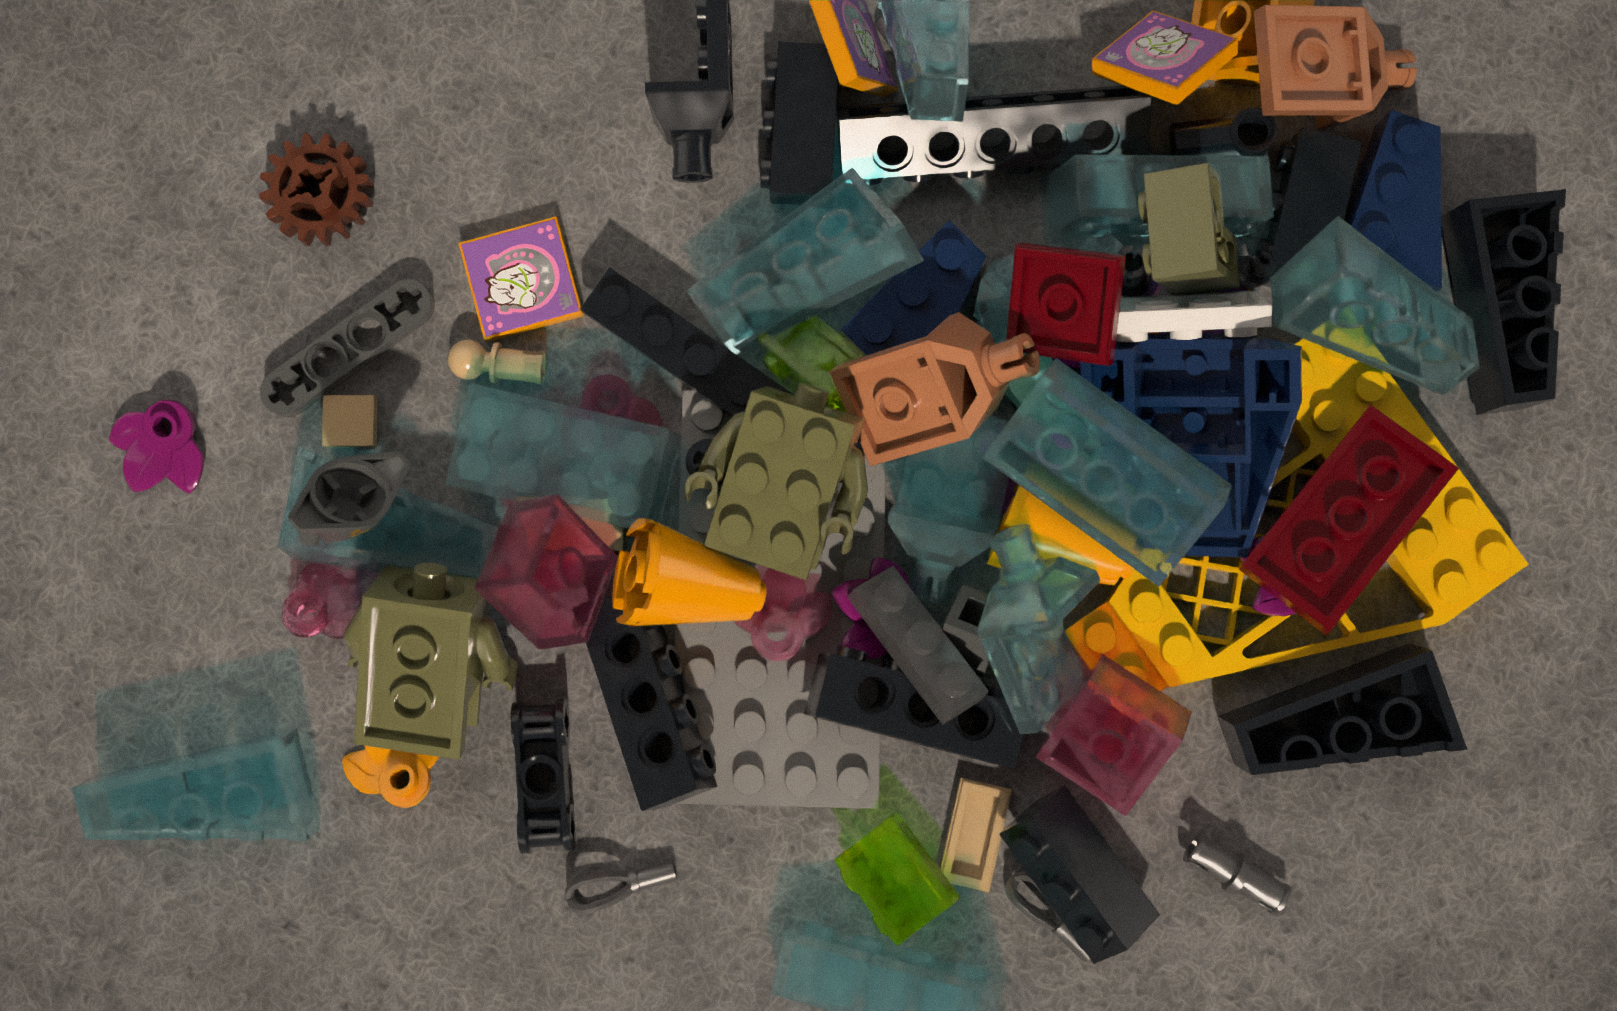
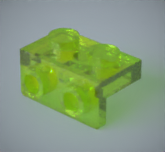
(808, 355)
(896, 879)

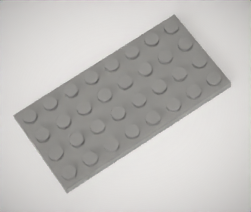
(757, 706)

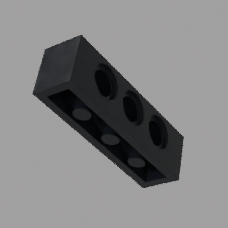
(836, 700)
(642, 729)

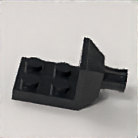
(698, 112)

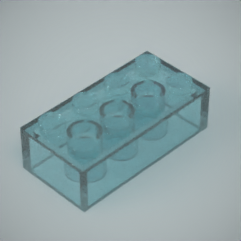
(539, 448)
(1108, 472)

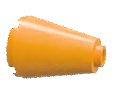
(1060, 538)
(681, 580)

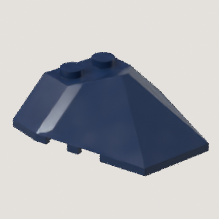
(1220, 403)

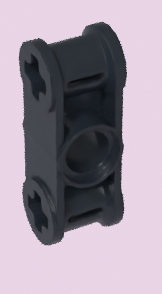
(543, 806)

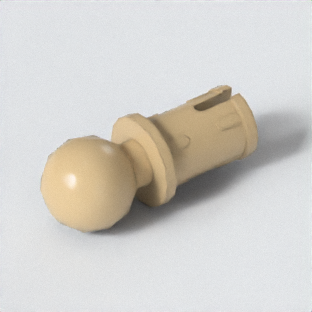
(470, 360)

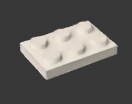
(1189, 314)

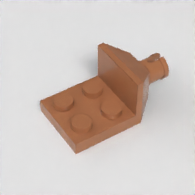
(1325, 62)
(931, 387)

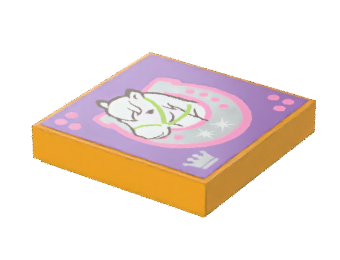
(854, 46)
(1165, 57)
(521, 279)

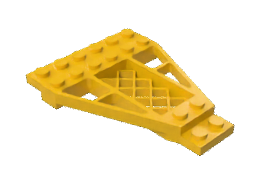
(1444, 560)

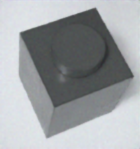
(962, 628)

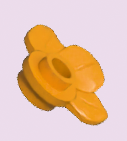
(377, 772)

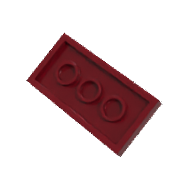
(1348, 519)

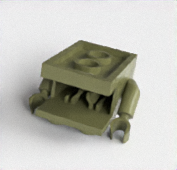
(786, 479)
(423, 659)

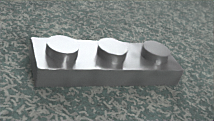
(918, 644)

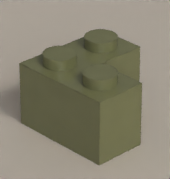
(1187, 234)

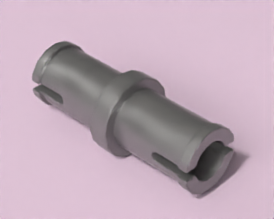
(1237, 873)

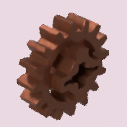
(334, 179)

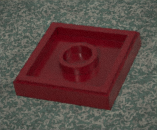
(1066, 301)

